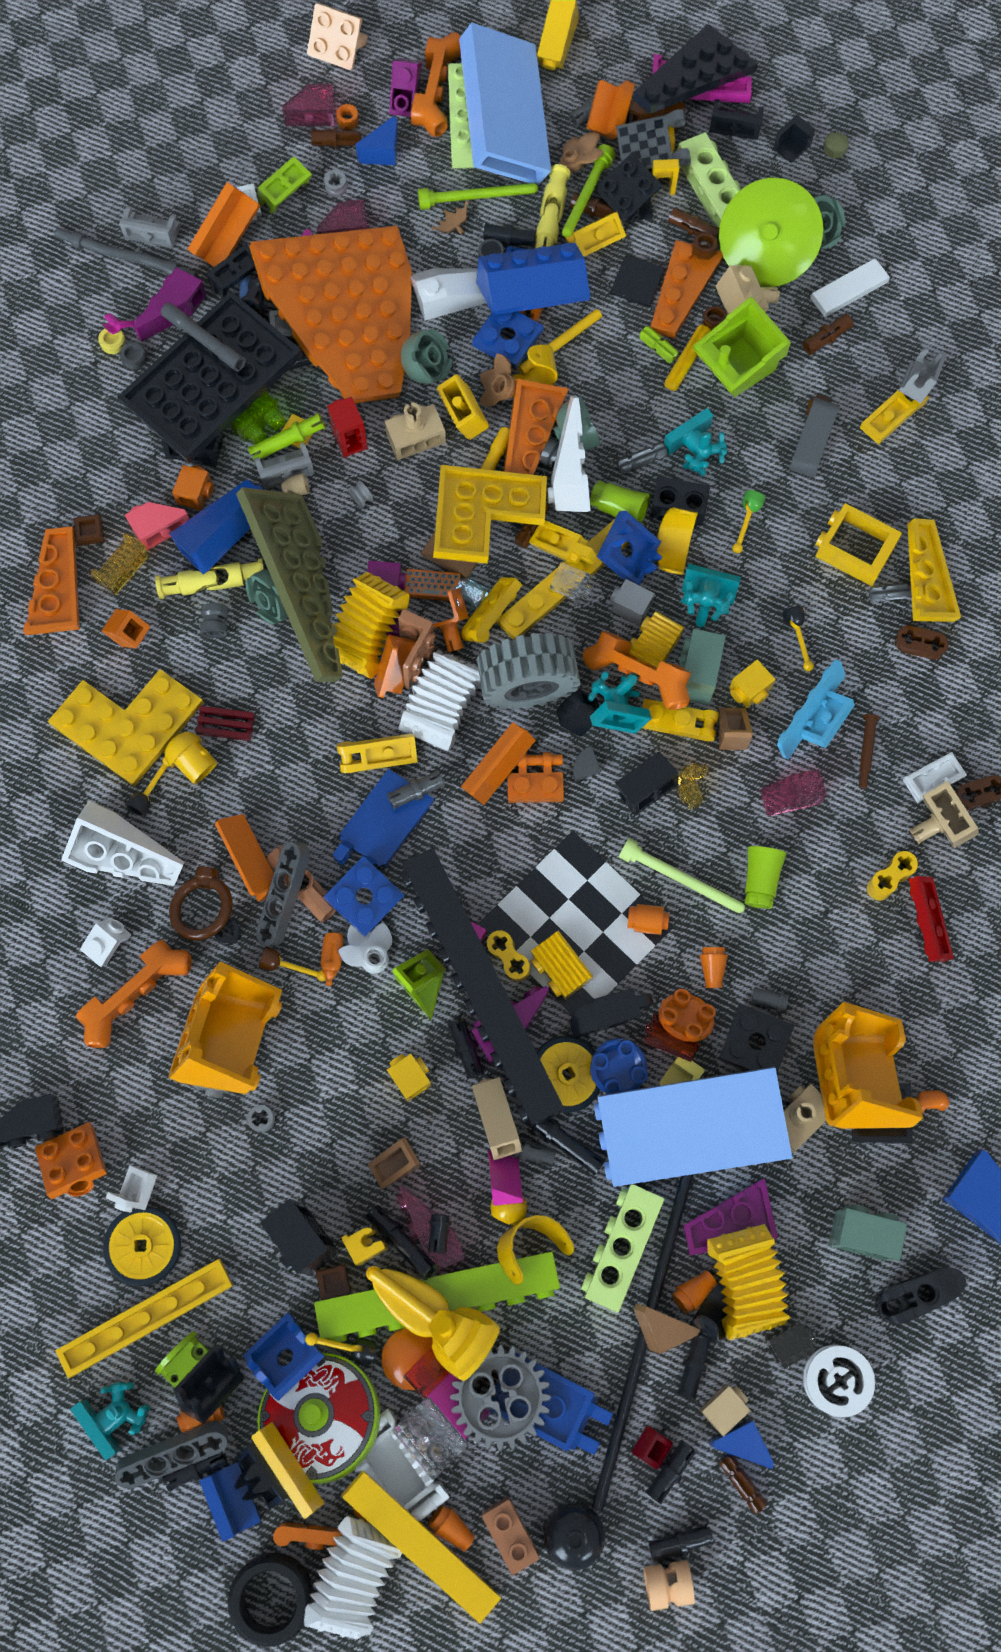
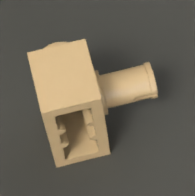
(740, 284)
(415, 430)
(947, 817)
(803, 1115)

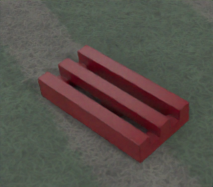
(227, 713)

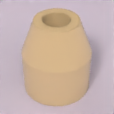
(296, 484)

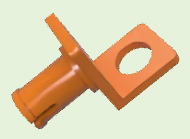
(449, 627)

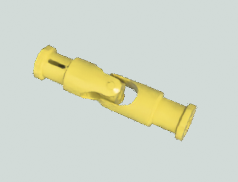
(553, 198)
(192, 581)

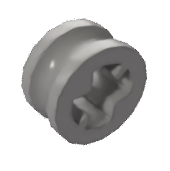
(335, 175)
(360, 494)
(261, 1127)

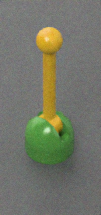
(752, 503)

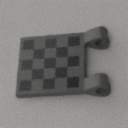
(651, 140)

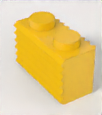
(462, 407)
(657, 639)
(561, 966)

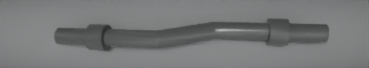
(81, 241)

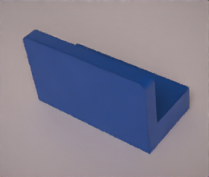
(226, 1503)

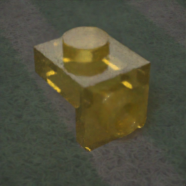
(688, 789)

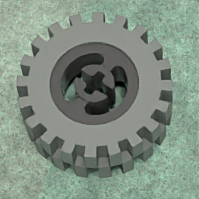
(528, 671)

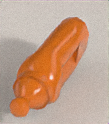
(330, 956)

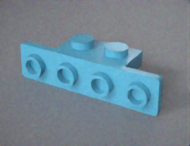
(820, 715)

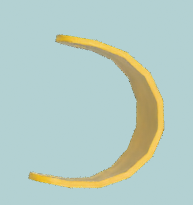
(545, 371)
(675, 539)
(542, 1224)

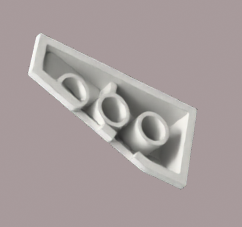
(569, 482)

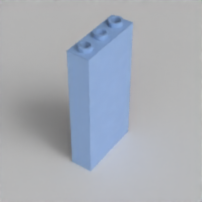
(504, 104)
(693, 1127)

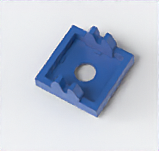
(490, 341)
(643, 549)
(363, 916)
(264, 1354)

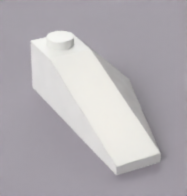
(446, 291)
(113, 845)

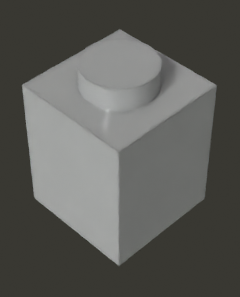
(632, 601)

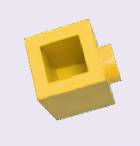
(752, 684)
(409, 1075)

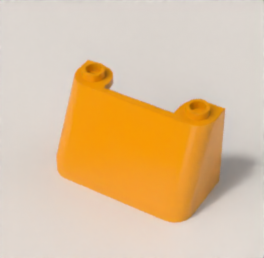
(225, 1031)
(859, 1070)

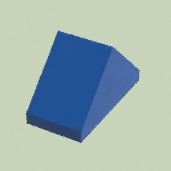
(379, 145)
(745, 1443)

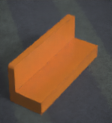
(224, 225)
(498, 763)
(246, 855)

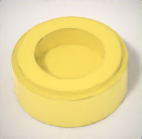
(111, 343)

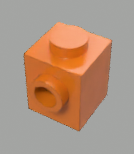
(193, 487)
(126, 628)

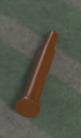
(867, 748)

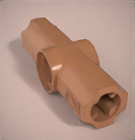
(310, 896)

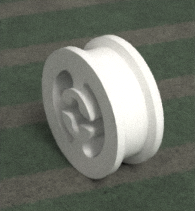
(854, 1401)

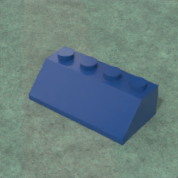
(533, 278)

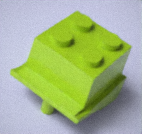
(743, 347)

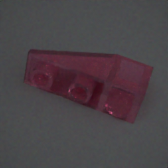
(420, 1229)

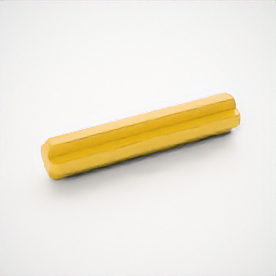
(685, 360)

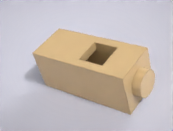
(496, 1118)

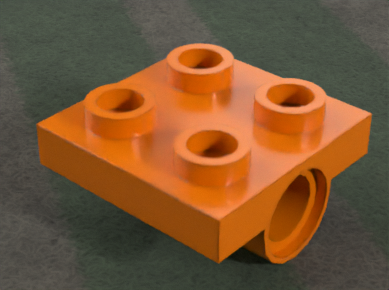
(71, 1162)

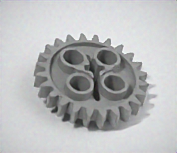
(527, 1390)

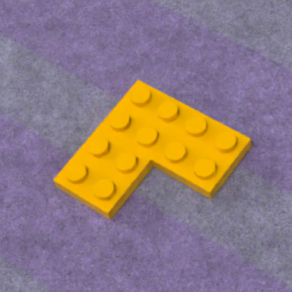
(475, 497)
(128, 738)

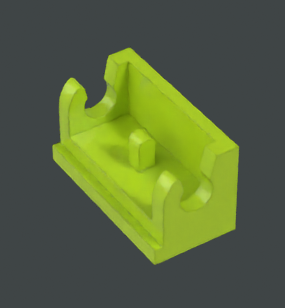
(283, 184)

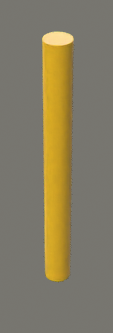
(565, 337)

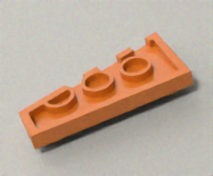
(682, 288)

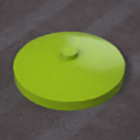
(772, 229)

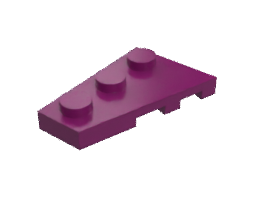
(737, 1213)

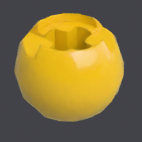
(509, 1212)

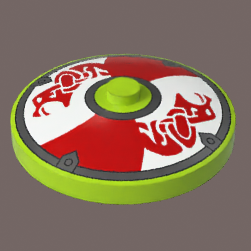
(326, 1418)

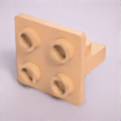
(335, 36)

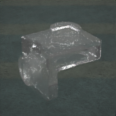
(572, 583)

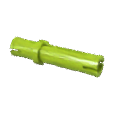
(287, 437)

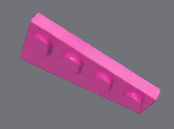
(735, 91)

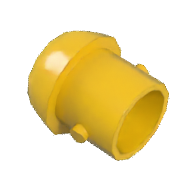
(190, 756)

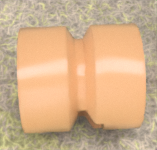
(657, 1581)

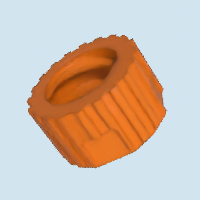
(347, 124)

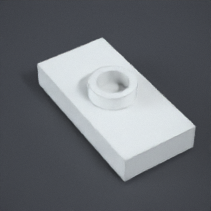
(933, 775)

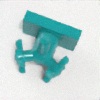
(694, 437)
(708, 589)
(616, 711)
(101, 1424)

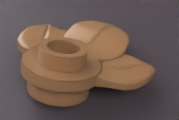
(580, 151)
(497, 382)

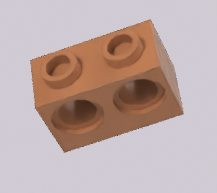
(510, 1535)

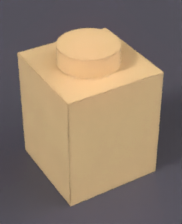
(725, 1408)

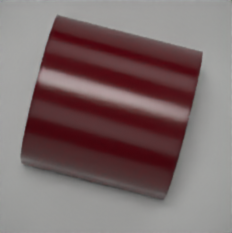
(652, 1447)

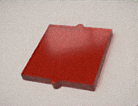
(661, 1039)

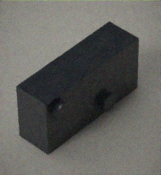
(299, 1238)

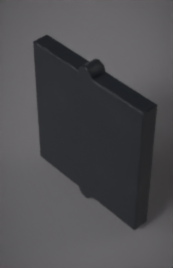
(637, 281)

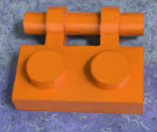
(536, 787)

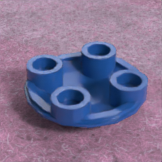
(618, 1066)

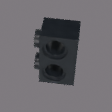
(680, 494)

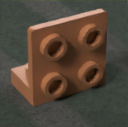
(421, 630)

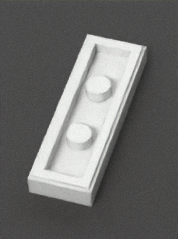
(850, 287)

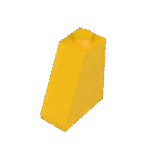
(558, 33)

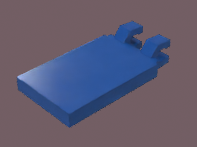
(377, 828)
(568, 1410)

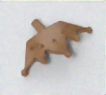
(453, 220)

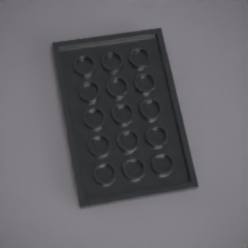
(195, 395)

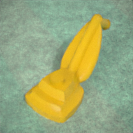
(459, 1336)

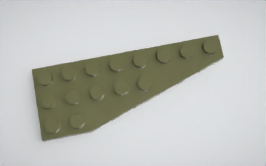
(292, 555)

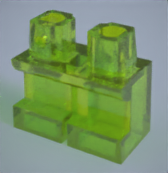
(258, 415)

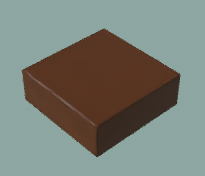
(88, 530)
(333, 1282)

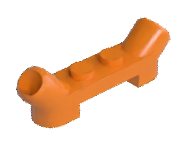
(424, 107)
(669, 676)
(98, 1016)

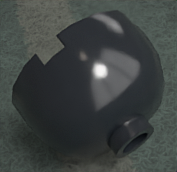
(574, 1536)

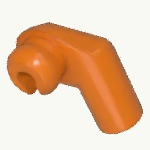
(933, 1100)

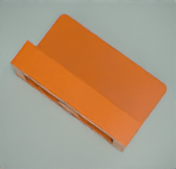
(609, 108)
(390, 670)

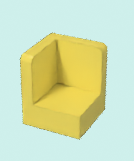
(681, 1071)

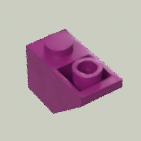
(404, 85)

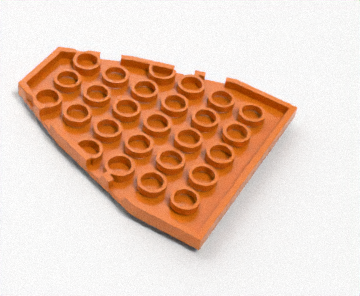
(344, 303)

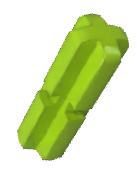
(654, 341)

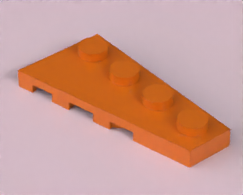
(531, 424)
(55, 592)

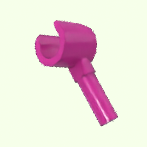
(115, 325)

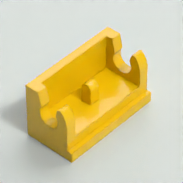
(358, 1246)

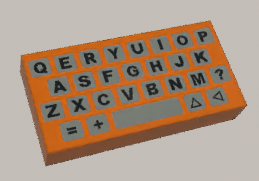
(430, 584)

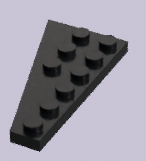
(697, 67)

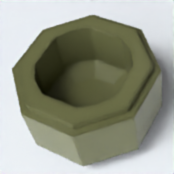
(836, 145)

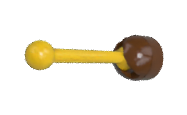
(272, 960)

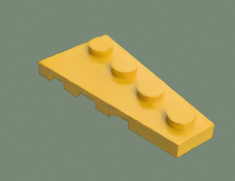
(930, 580)

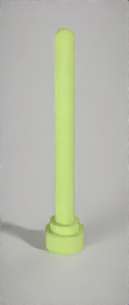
(633, 852)

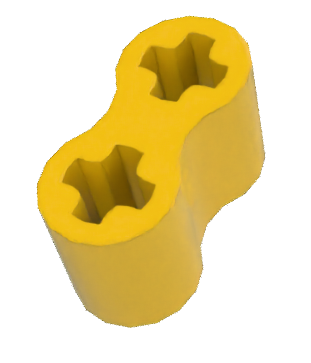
(892, 875)
(509, 956)

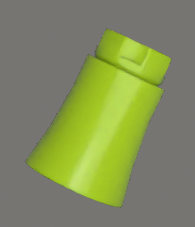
(613, 498)
(763, 875)

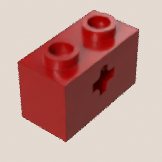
(347, 426)

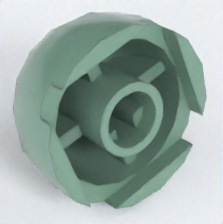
(833, 220)
(426, 357)
(589, 434)
(262, 590)

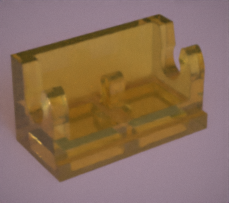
(121, 565)

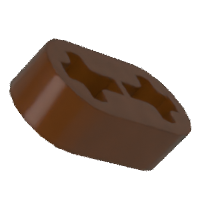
(921, 642)
(982, 798)

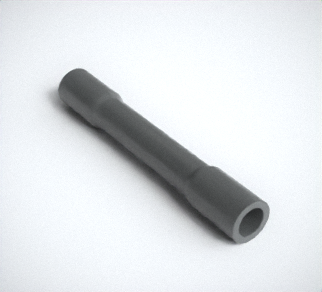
(224, 352)

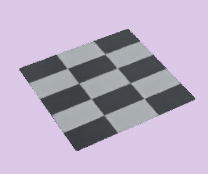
(588, 905)

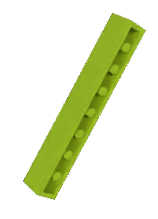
(466, 1288)

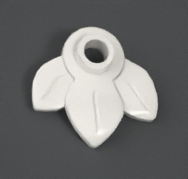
(362, 948)

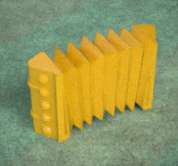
(366, 621)
(750, 1281)

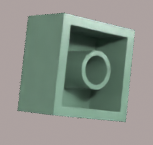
(702, 657)
(868, 1234)

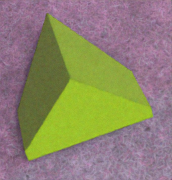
(421, 980)

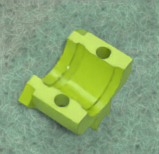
(182, 1359)

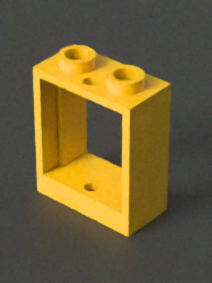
(845, 561)

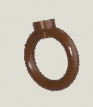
(206, 879)

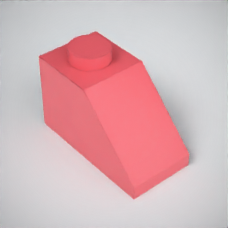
(154, 522)

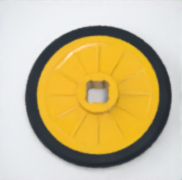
(576, 1056)
(162, 1246)

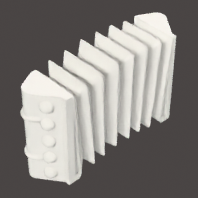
(440, 700)
(400, 1473)
(351, 1580)

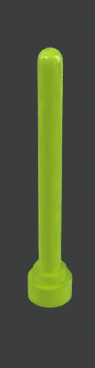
(600, 164)
(428, 198)

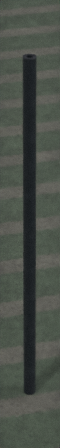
(641, 1345)

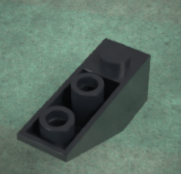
(31, 1119)

